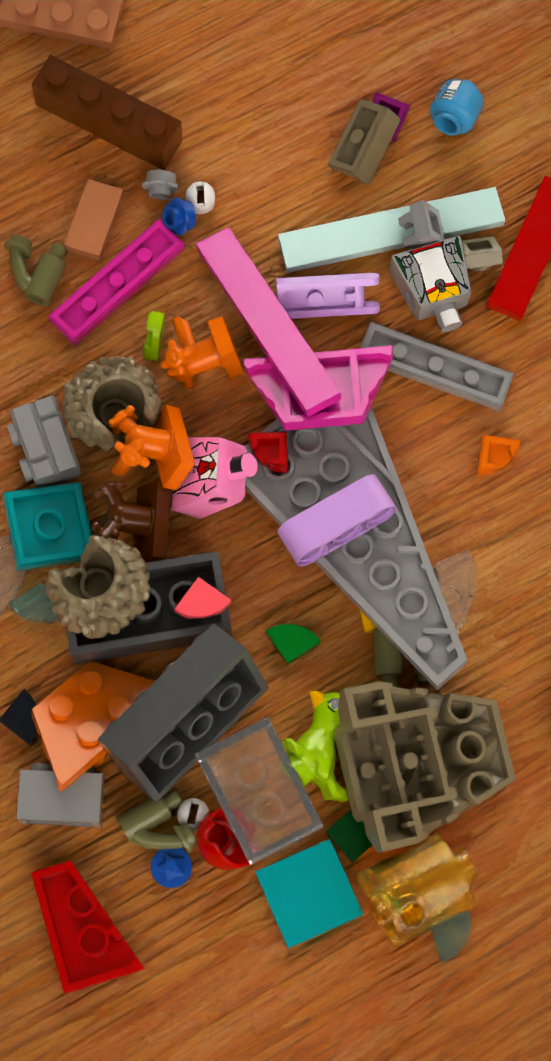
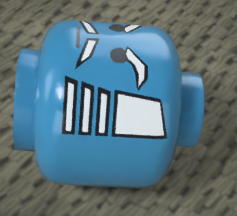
(456, 106)

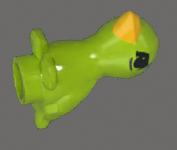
(315, 750)

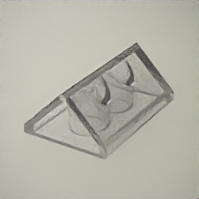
(259, 791)

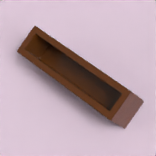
(107, 112)

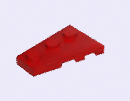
(80, 932)

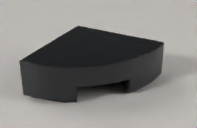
(19, 718)

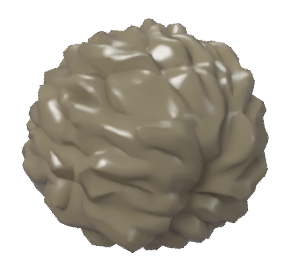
(102, 392)
(103, 591)

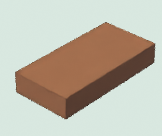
(93, 219)

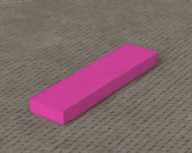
(116, 282)

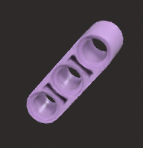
(336, 520)

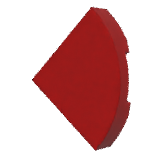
(270, 449)

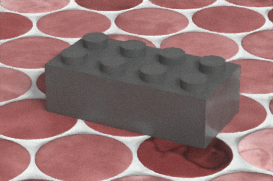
(159, 625)
(184, 712)

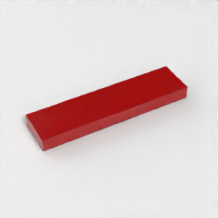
(525, 259)

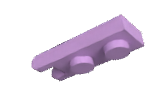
(326, 295)

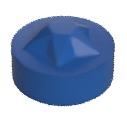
(171, 867)

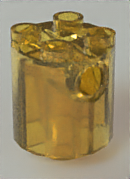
(418, 888)

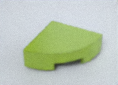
(156, 329)

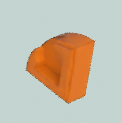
(496, 453)

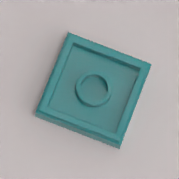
(47, 525)
(309, 893)

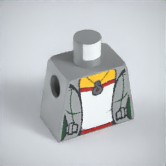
(434, 281)

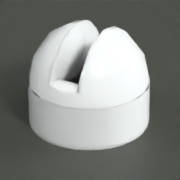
(209, 197)
(184, 811)

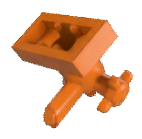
(201, 356)
(163, 442)

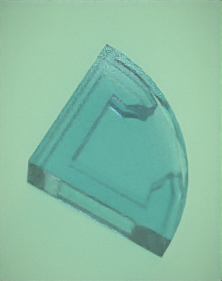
(34, 605)
(452, 935)

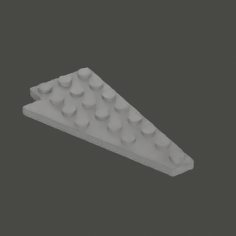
(385, 567)

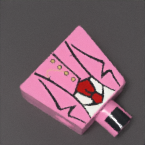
(215, 479)

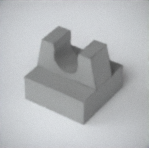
(426, 225)

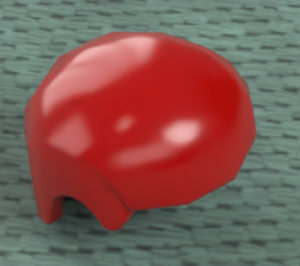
(218, 842)

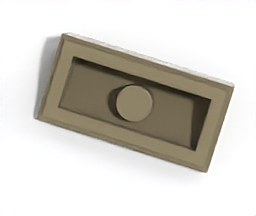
(364, 141)

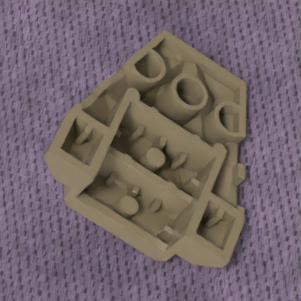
(417, 759)

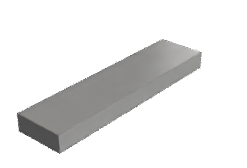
(441, 367)

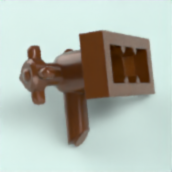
(144, 519)

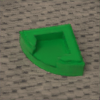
(292, 641)

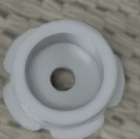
(160, 184)

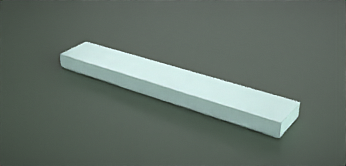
(382, 232)

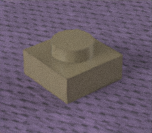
(482, 253)

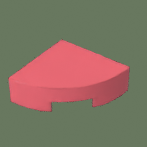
(202, 601)

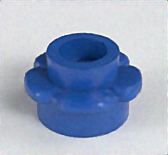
(179, 216)

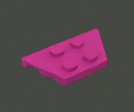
(355, 373)

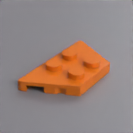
(79, 714)

